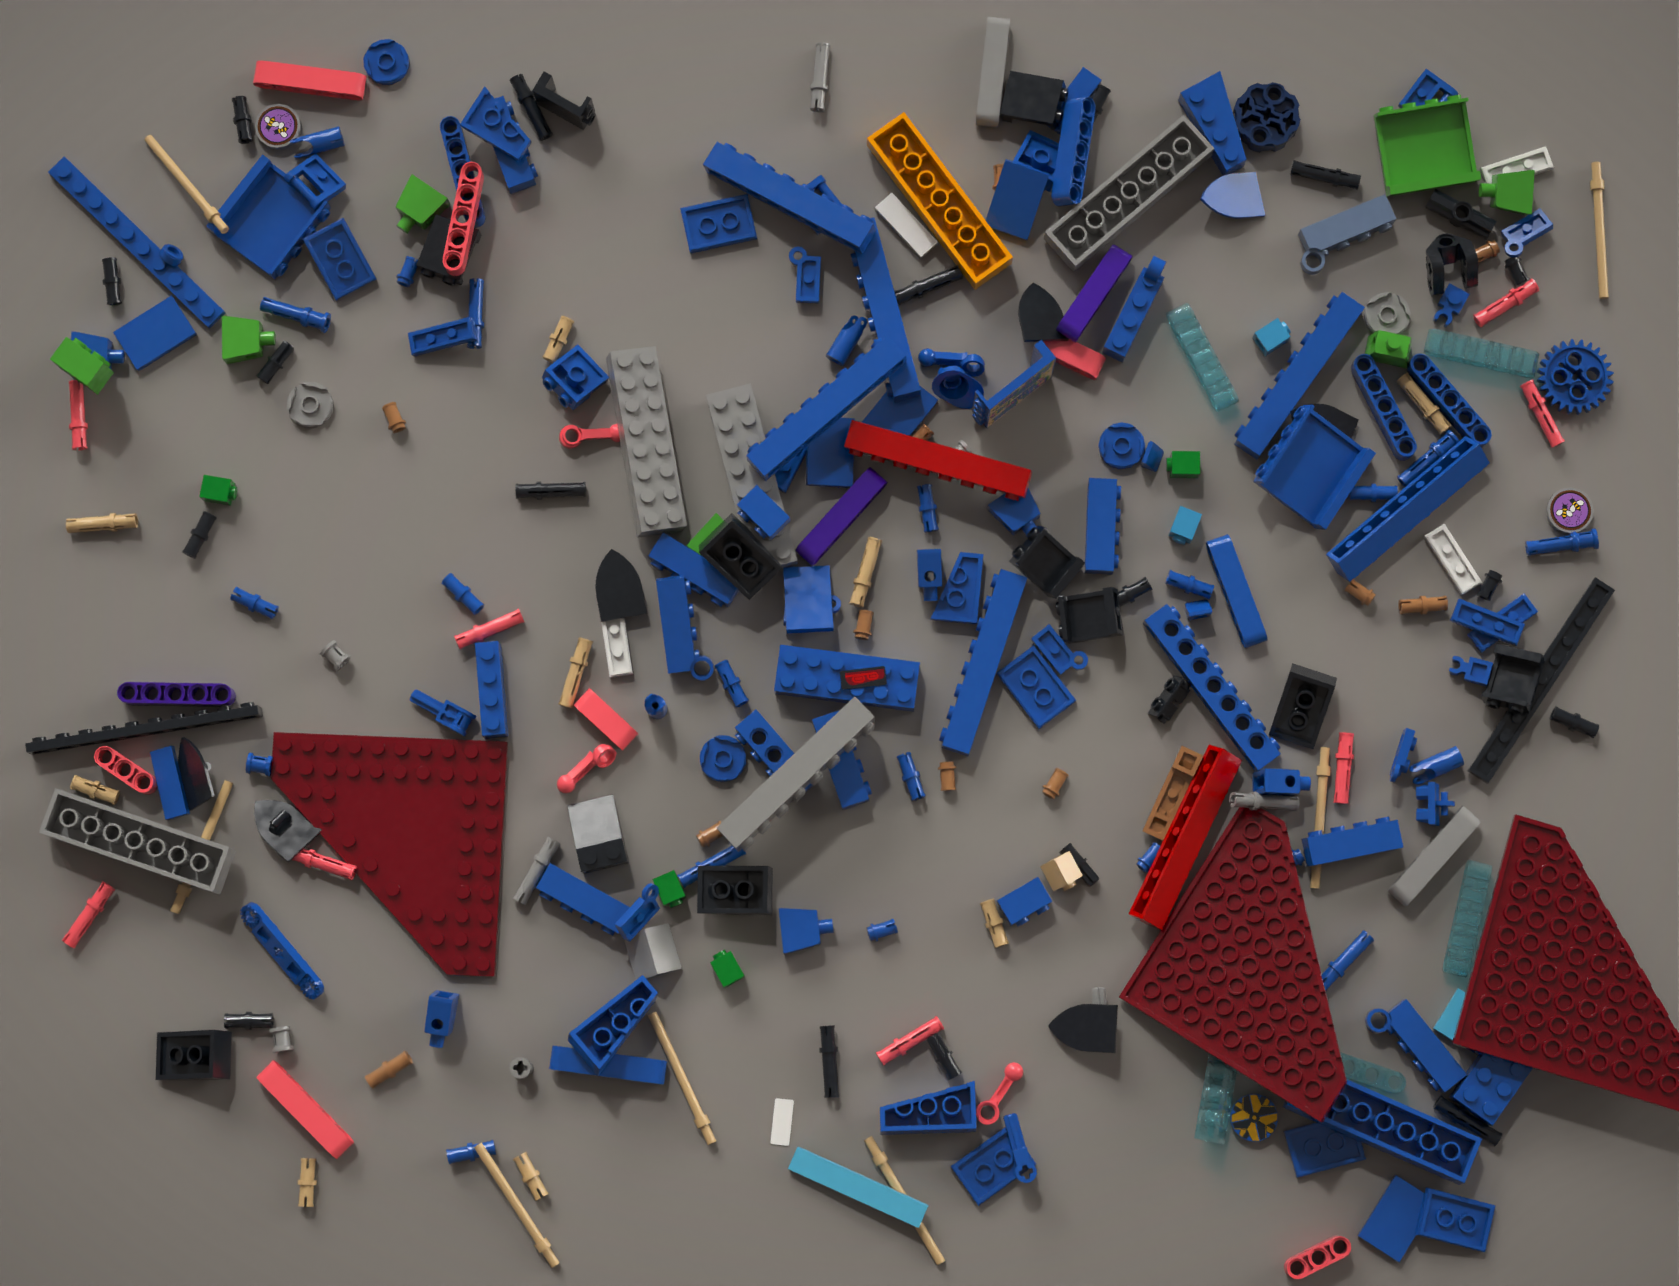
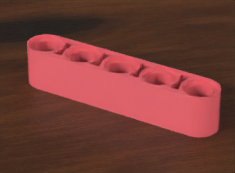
(309, 80)
(460, 208)
(305, 1109)

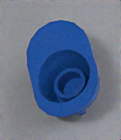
(956, 387)

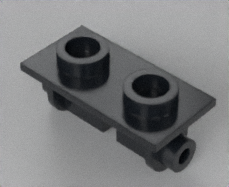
(1162, 706)

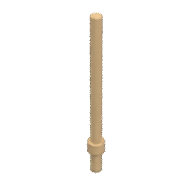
(1597, 187)
(210, 213)
(1323, 772)
(184, 890)
(701, 1120)
(880, 1159)
(542, 1244)

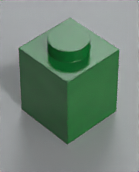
(1183, 464)
(218, 490)
(670, 889)
(727, 968)

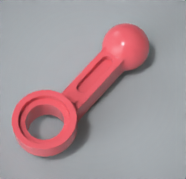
(588, 434)
(567, 782)
(1013, 1072)

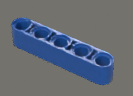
(1073, 151)
(456, 162)
(1446, 389)
(1384, 395)
(1236, 591)
(619, 1067)

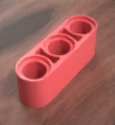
(1077, 357)
(605, 719)
(115, 766)
(1329, 1257)

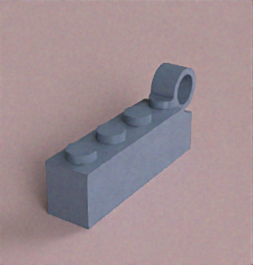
(1343, 228)

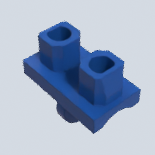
(1432, 794)

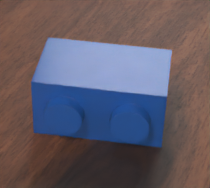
(762, 513)
(1025, 901)

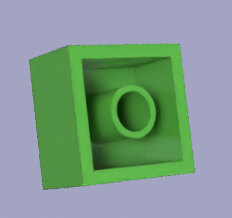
(78, 362)

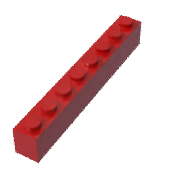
(938, 459)
(1185, 837)

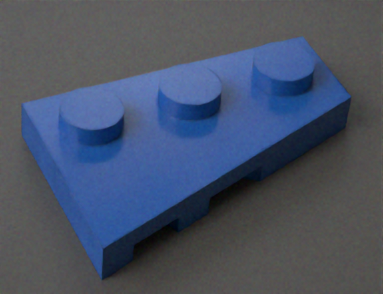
(493, 125)
(962, 591)

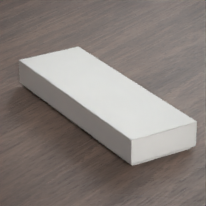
(1534, 160)
(906, 225)
(1452, 559)
(617, 648)

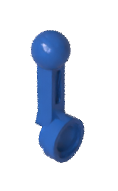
(928, 357)

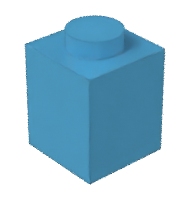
(1272, 336)
(1184, 525)

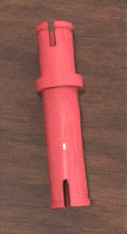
(1513, 298)
(1530, 390)
(78, 422)
(488, 629)
(1343, 772)
(313, 859)
(91, 910)
(887, 1055)

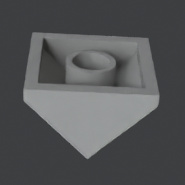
(653, 952)

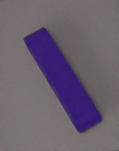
(1094, 293)
(841, 516)
(165, 694)

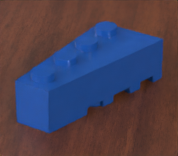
(1212, 115)
(610, 1026)
(937, 1112)

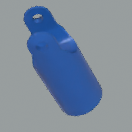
(321, 141)
(846, 340)
(657, 713)
(1437, 765)

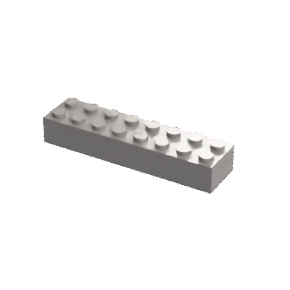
(1128, 193)
(737, 429)
(646, 441)
(796, 774)
(137, 841)

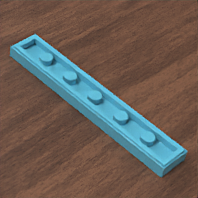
(858, 1187)

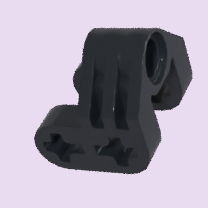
(1448, 250)

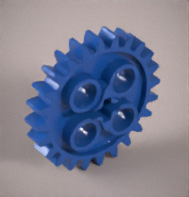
(1587, 361)

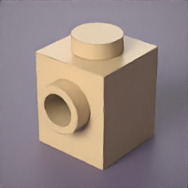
(1061, 872)

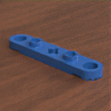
(289, 959)

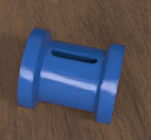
(259, 764)

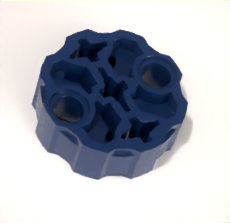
(1276, 121)

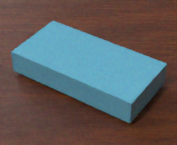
(1448, 1020)

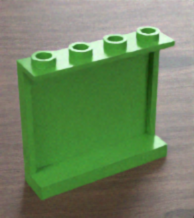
(1425, 146)

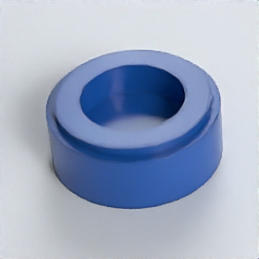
(171, 254)

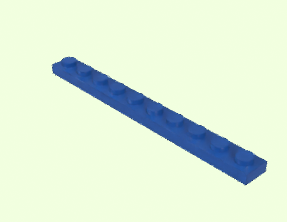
(136, 242)

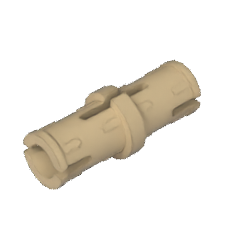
(558, 339)
(94, 789)
(994, 923)
(530, 1176)
(307, 1182)

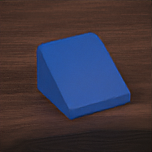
(1152, 457)
(1198, 609)

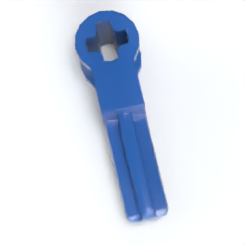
(447, 713)
(1019, 1148)

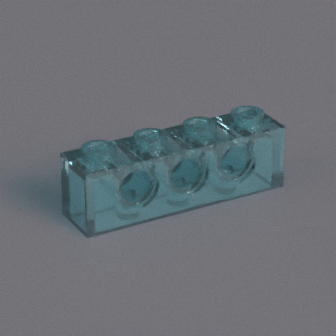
(1215, 1102)

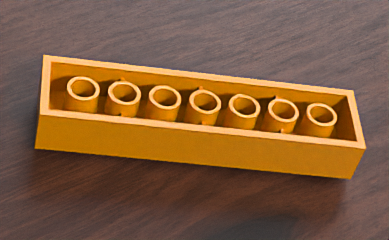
(939, 200)

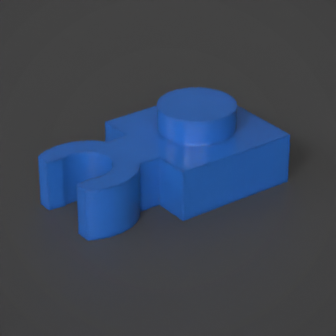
(1451, 302)
(1475, 671)

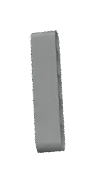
(992, 72)
(1434, 856)

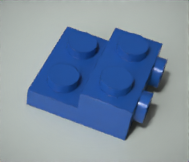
(1039, 154)
(574, 377)

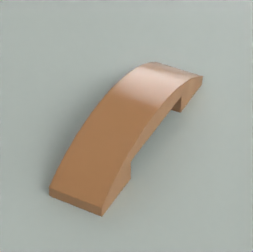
(1172, 792)

